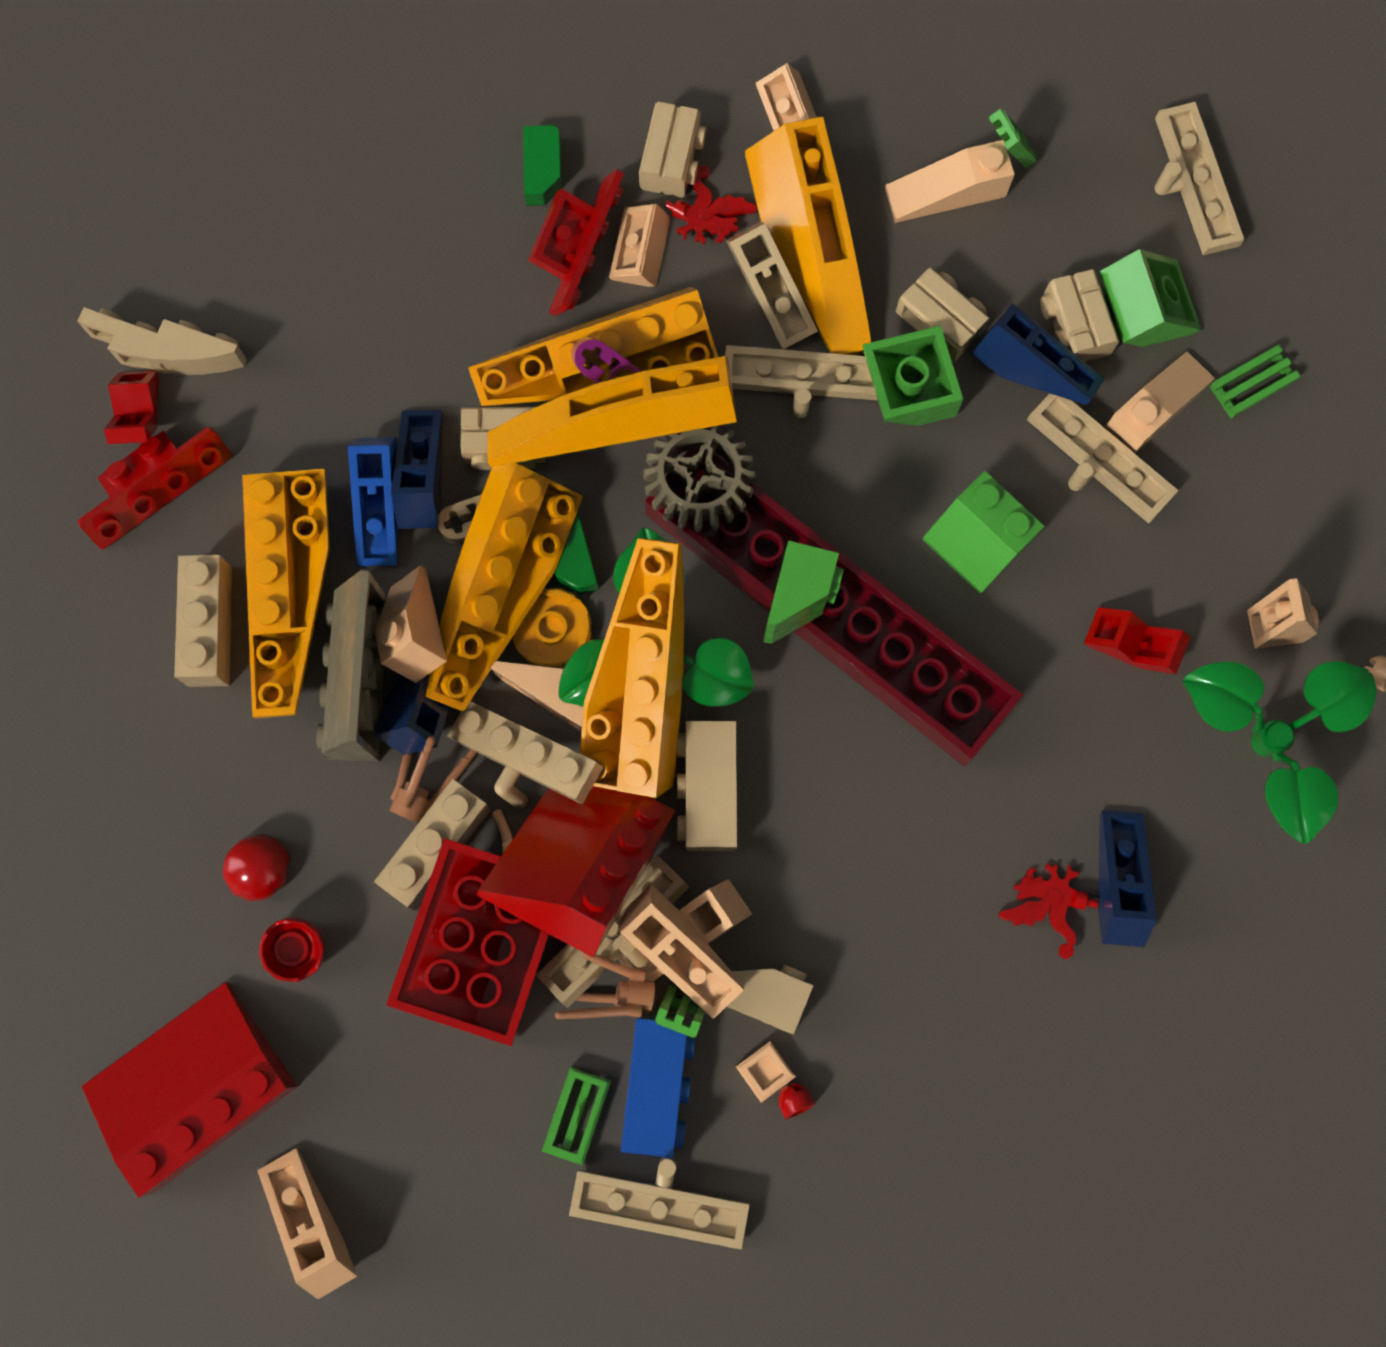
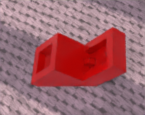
(134, 407)
(1132, 641)

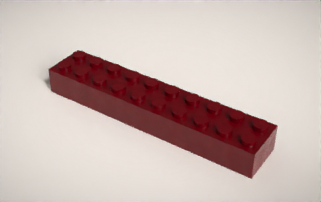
(866, 629)

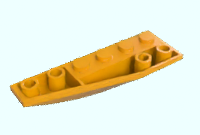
(808, 221)
(648, 335)
(619, 412)
(499, 575)
(285, 577)
(638, 677)

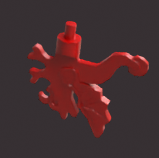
(705, 216)
(1054, 895)

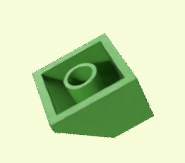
(1148, 299)
(914, 377)
(983, 532)
(803, 588)

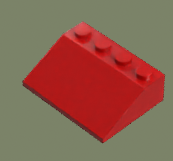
(577, 863)
(465, 955)
(186, 1090)

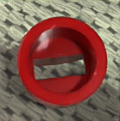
(794, 1100)

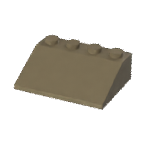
(355, 673)

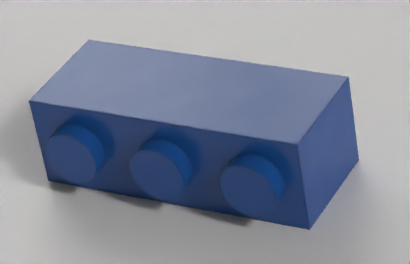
(656, 1090)

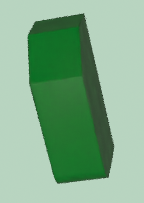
(541, 164)
(575, 564)

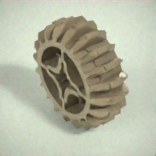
(714, 481)

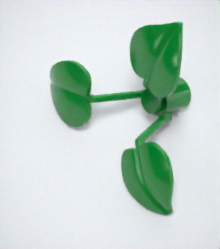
(715, 675)
(1340, 694)

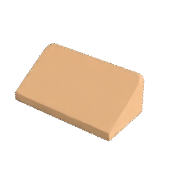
(785, 97)
(640, 245)

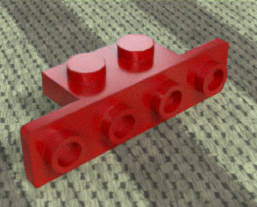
(569, 237)
(149, 481)

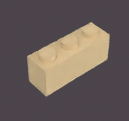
(203, 621)
(708, 786)
(452, 816)

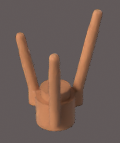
(410, 799)
(631, 998)

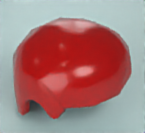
(256, 867)
(292, 949)

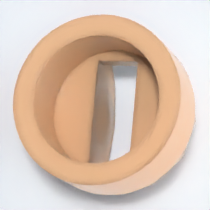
(1378, 671)

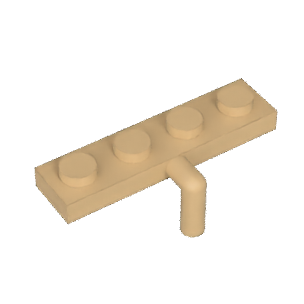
(1198, 178)
(800, 374)
(1101, 457)
(524, 754)
(571, 975)
(659, 1207)

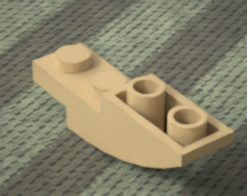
(170, 350)

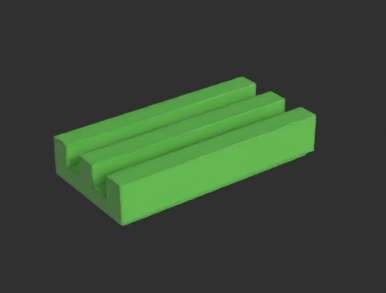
(1014, 138)
(1280, 365)
(684, 1005)
(564, 1152)

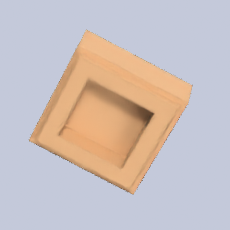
(765, 1071)

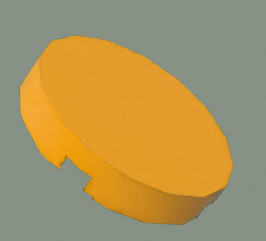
(553, 629)

